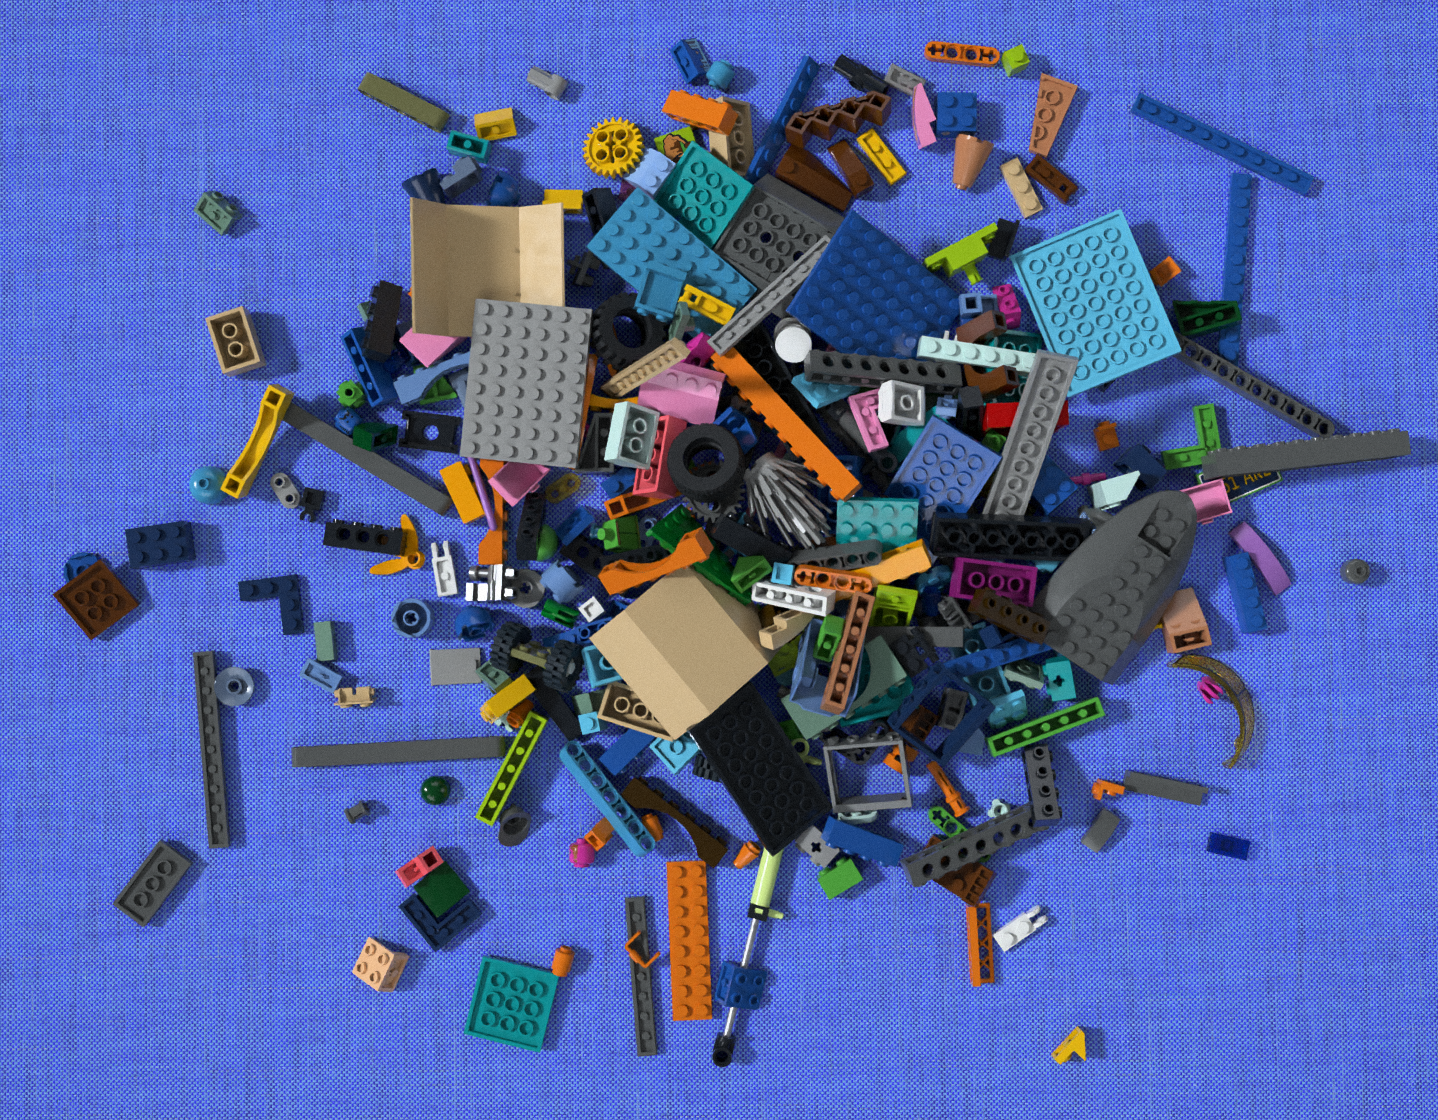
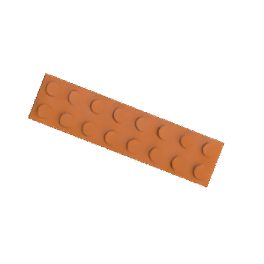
(689, 940)

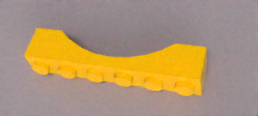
(271, 413)

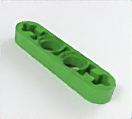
(960, 828)

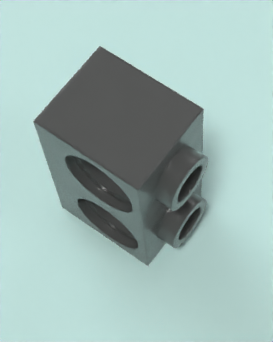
(951, 708)

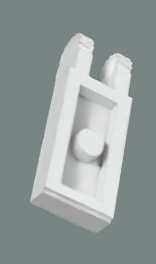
(444, 571)
(1018, 928)

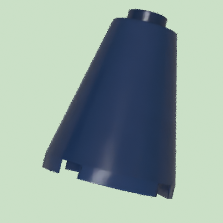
(425, 186)

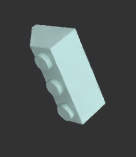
(632, 435)
(1112, 491)

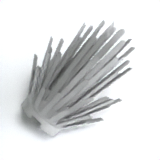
(776, 497)

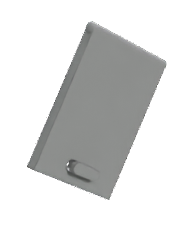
(454, 666)

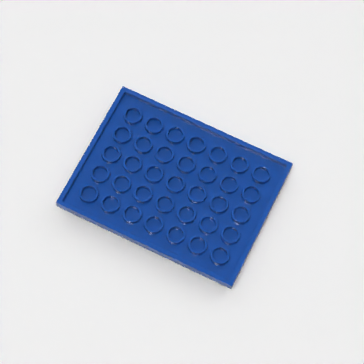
(872, 295)

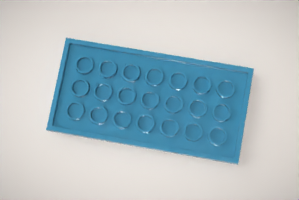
(647, 232)

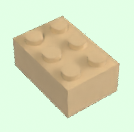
(235, 341)

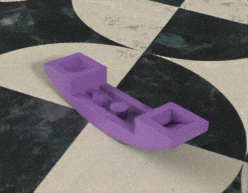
(1261, 557)

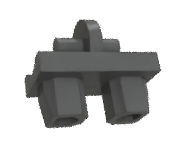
(586, 262)

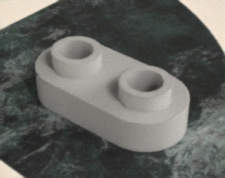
(285, 490)

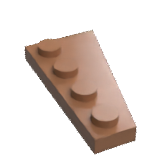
(1051, 108)

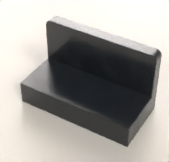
(1003, 240)

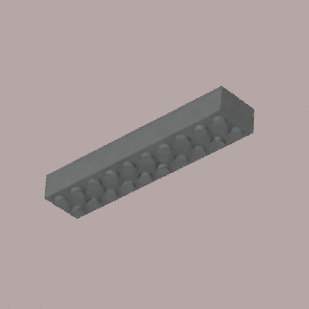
(1305, 453)

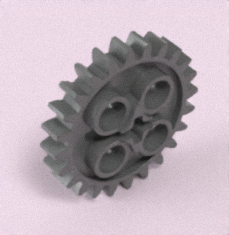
(725, 505)

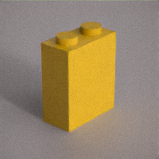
(506, 699)

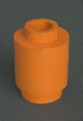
(653, 825)
(562, 961)

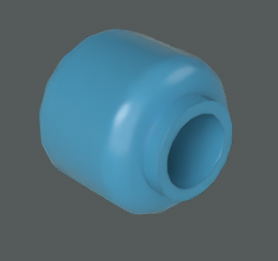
(720, 74)

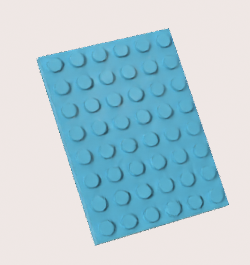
(1096, 301)

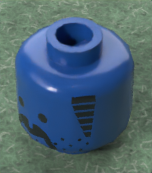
(347, 419)

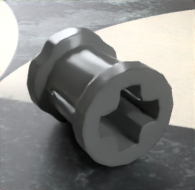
(357, 811)

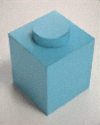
(590, 723)

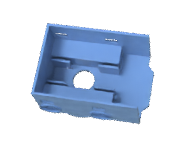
(806, 682)

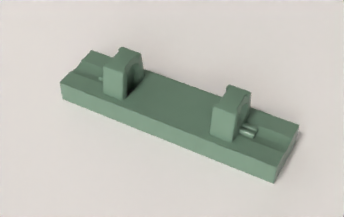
(681, 322)

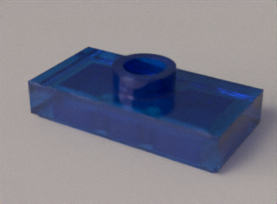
(1228, 846)

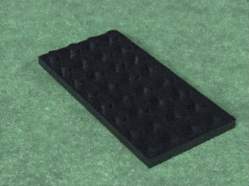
(760, 769)

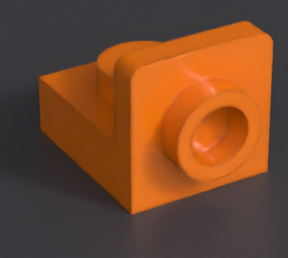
(1106, 436)
(1110, 788)

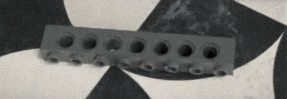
(875, 370)
(968, 839)

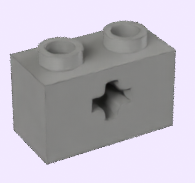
(821, 856)

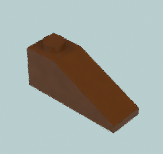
(851, 169)

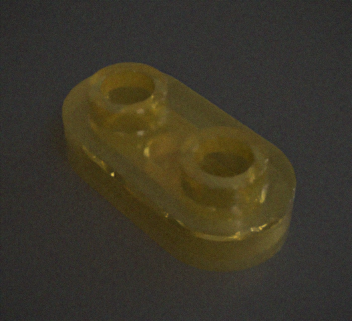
(562, 487)

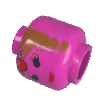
(581, 853)

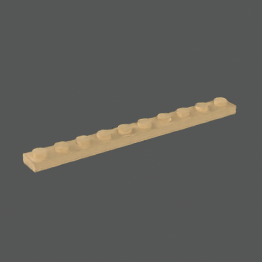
(646, 368)

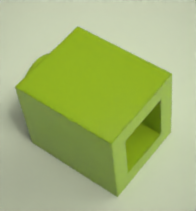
(1015, 60)

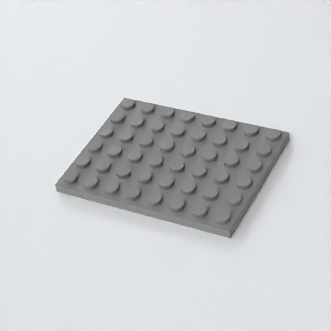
(526, 383)

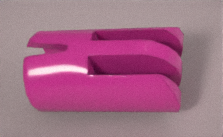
(1209, 689)

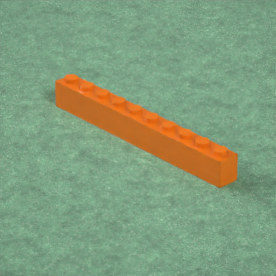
(788, 424)

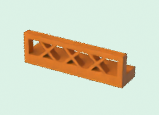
(973, 946)

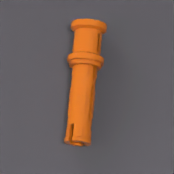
(952, 796)

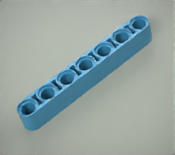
(616, 803)

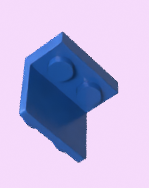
(740, 426)
(740, 986)

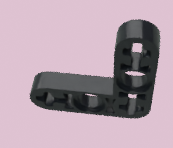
(851, 753)

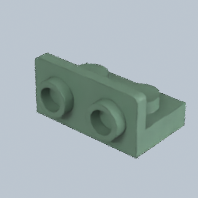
(217, 211)

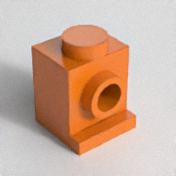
(600, 834)

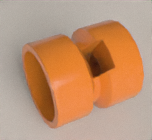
(896, 765)

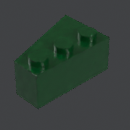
(1205, 317)

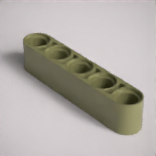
(403, 102)

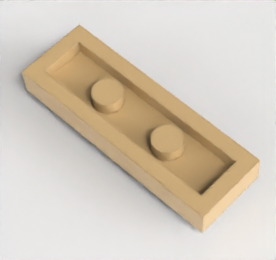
(1020, 188)

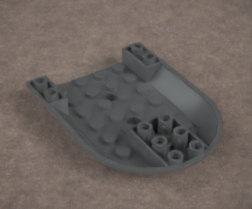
(793, 223)

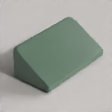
(325, 641)

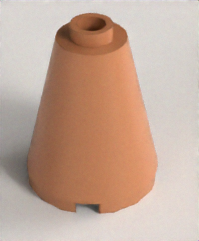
(969, 159)

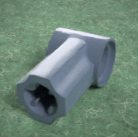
(459, 383)

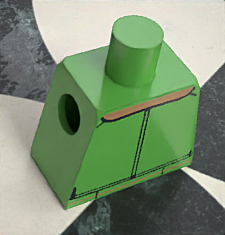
(620, 534)

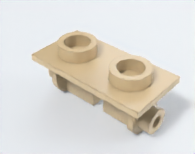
(347, 698)

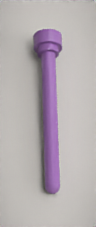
(482, 493)

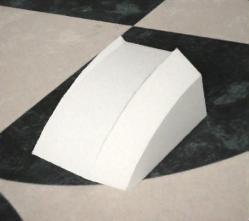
(902, 403)

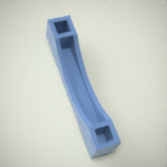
(415, 387)

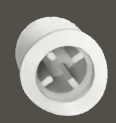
(792, 340)

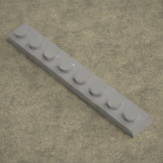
(767, 300)

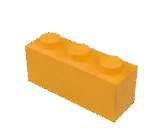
(463, 491)

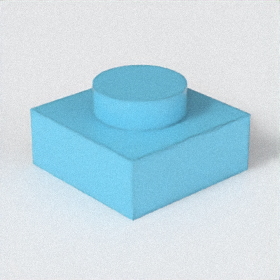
(783, 573)

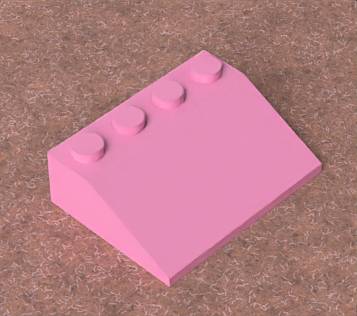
(684, 393)

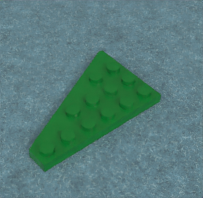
(716, 568)

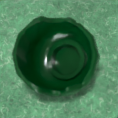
(435, 790)

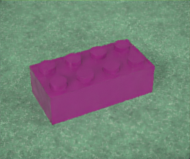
(1007, 579)

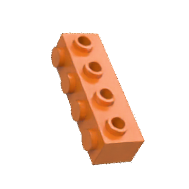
(700, 112)

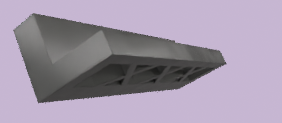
(1163, 787)

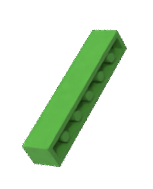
(1044, 726)

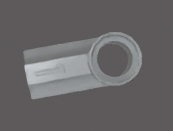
(552, 85)

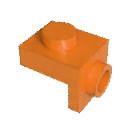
(1164, 271)

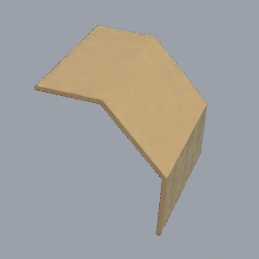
(482, 254)
(684, 648)

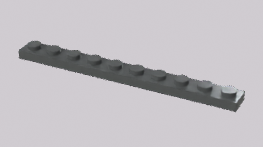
(211, 750)

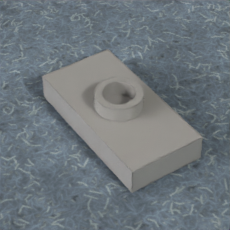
(902, 79)

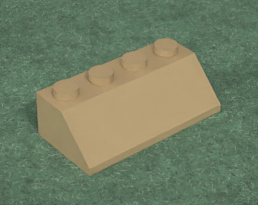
(736, 148)

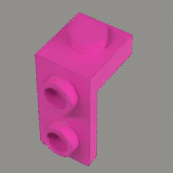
(1008, 305)

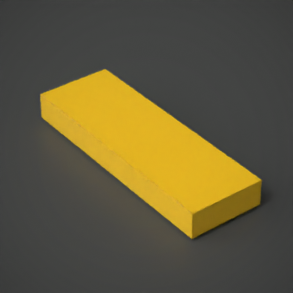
(881, 156)

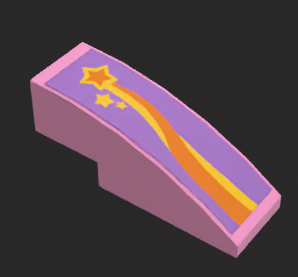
(922, 116)

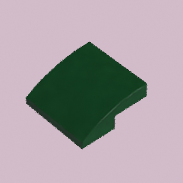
(441, 889)

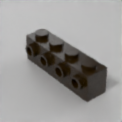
(1009, 616)

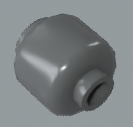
(1355, 571)

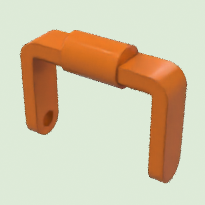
(635, 956)

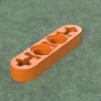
(961, 57)
(832, 582)

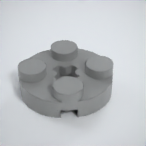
(536, 592)

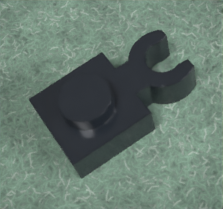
(312, 501)

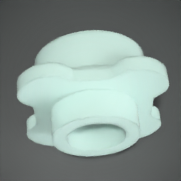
(998, 805)

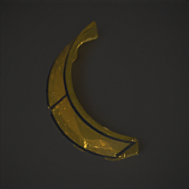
(1236, 692)

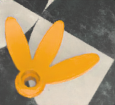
(411, 552)

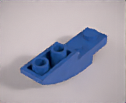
(579, 635)

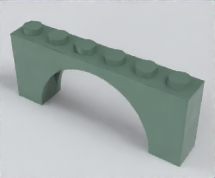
(884, 673)

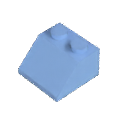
(650, 172)

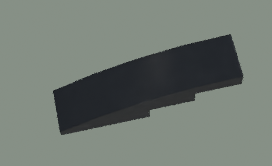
(555, 705)

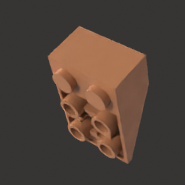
(1184, 623)

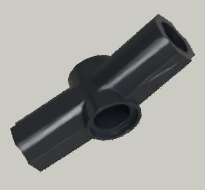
(860, 76)

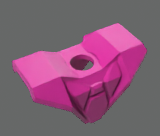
(700, 351)

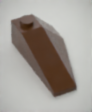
(809, 176)

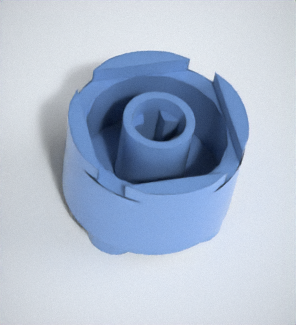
(562, 582)
(402, 622)

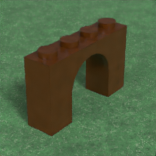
(980, 332)

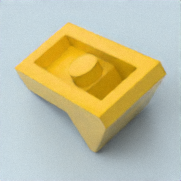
(1073, 1042)

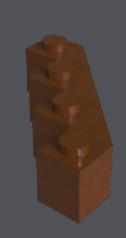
(847, 115)

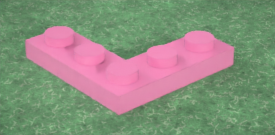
(863, 409)

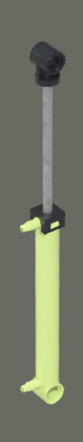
(757, 910)

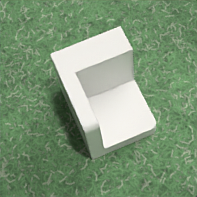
(592, 610)

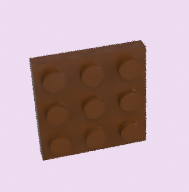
(96, 599)

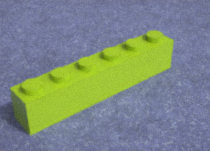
(512, 768)

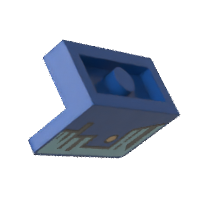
(690, 59)

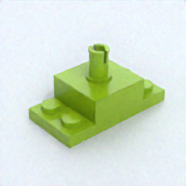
(963, 255)
(892, 606)

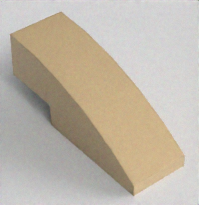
(785, 628)

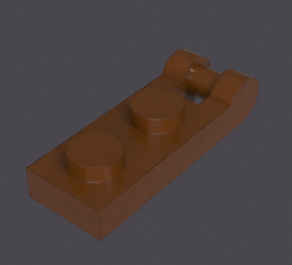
(1051, 179)

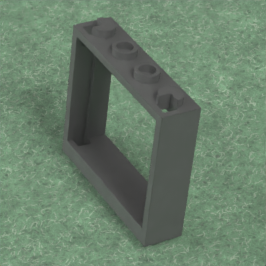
(867, 802)

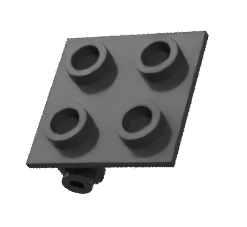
(953, 614)

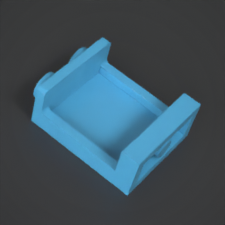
(659, 291)

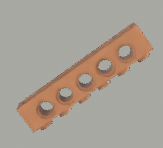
(847, 653)

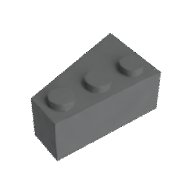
(594, 448)

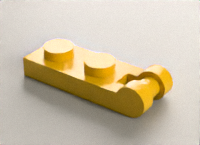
(707, 305)

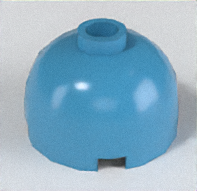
(206, 485)

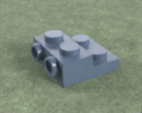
(466, 176)

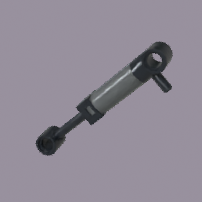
(844, 417)

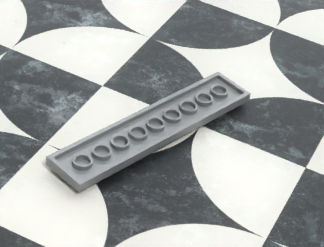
(1030, 433)

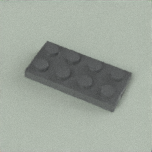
(152, 883)

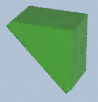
(749, 571)

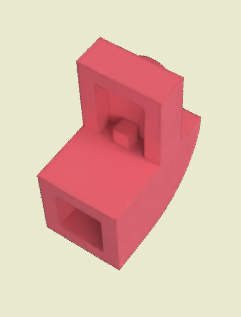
(419, 866)

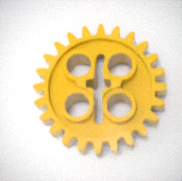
(630, 146)

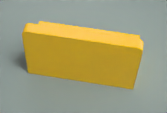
(495, 124)
(571, 200)

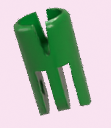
(560, 613)

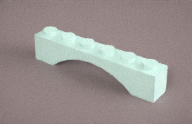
(973, 354)

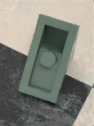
(493, 678)
(588, 702)

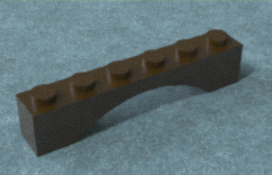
(643, 796)

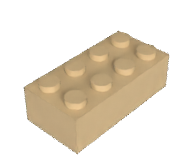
(624, 708)

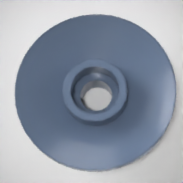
(224, 686)

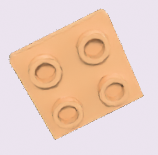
(380, 966)

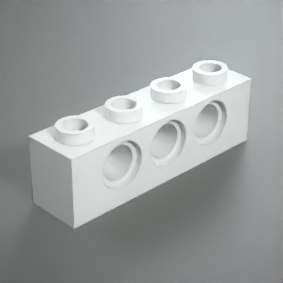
(794, 596)

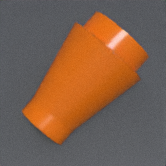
(518, 714)
(748, 853)

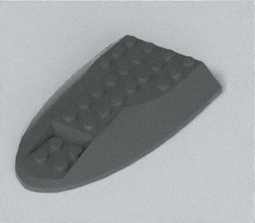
(1119, 583)

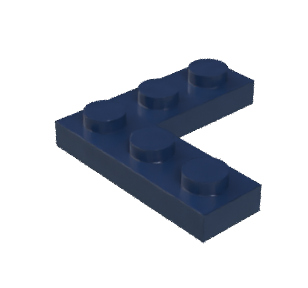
(289, 597)
(432, 931)

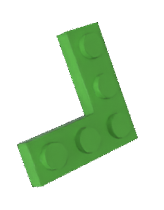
(1207, 438)

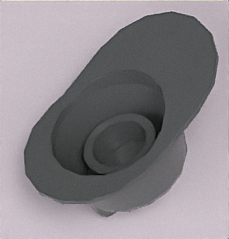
(513, 826)

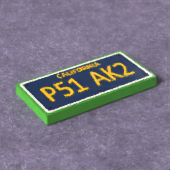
(1241, 486)

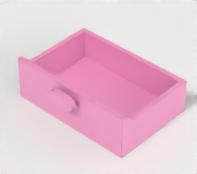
(517, 479)
(1209, 500)

